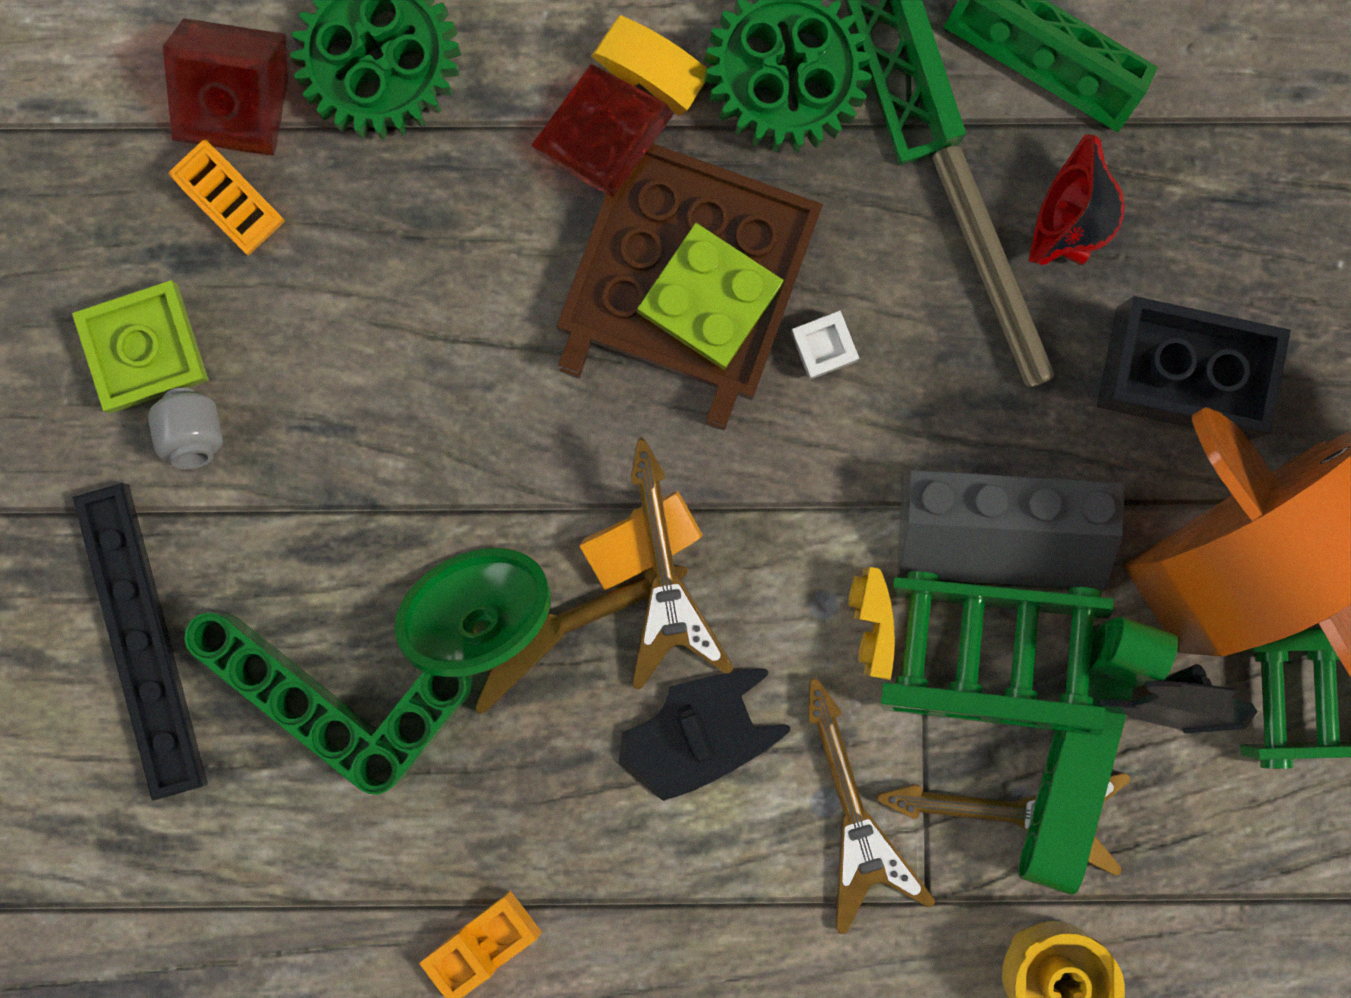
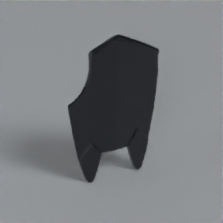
(1187, 703)
(697, 735)

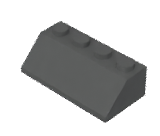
(1010, 529)

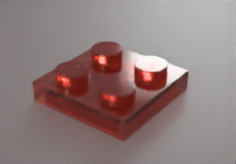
(602, 130)

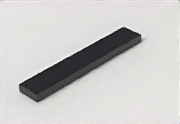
(140, 641)

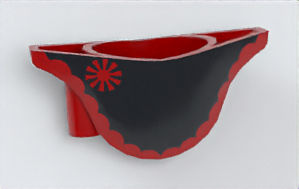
(1079, 208)

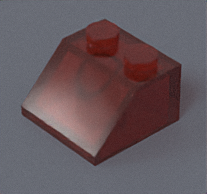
(226, 85)

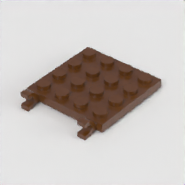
(638, 238)

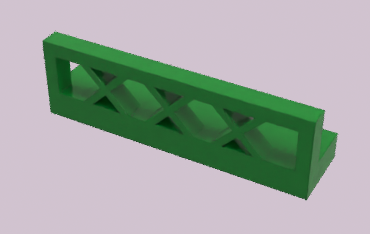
(1057, 54)
(925, 67)

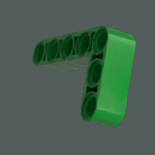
(324, 706)
(1080, 764)

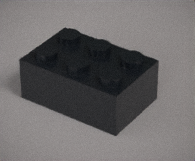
(1180, 359)

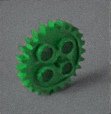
(832, 65)
(401, 91)

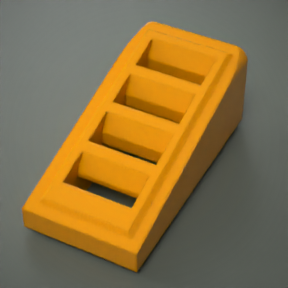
(196, 165)

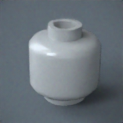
(185, 428)

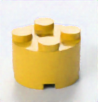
(1053, 948)

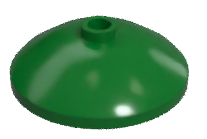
(473, 612)

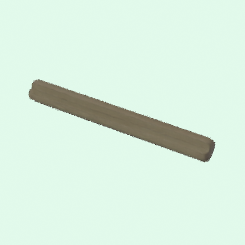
(993, 266)

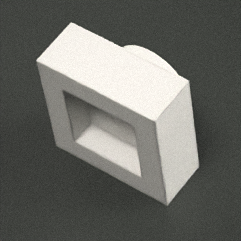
(824, 345)

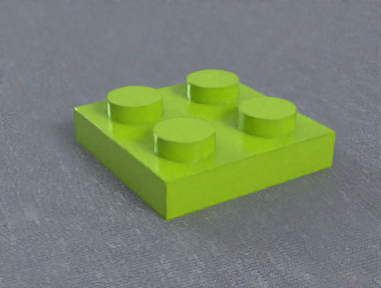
(710, 296)
(140, 346)

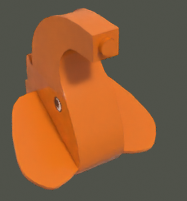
(1262, 557)

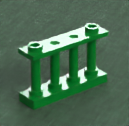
(1020, 703)
(1276, 751)

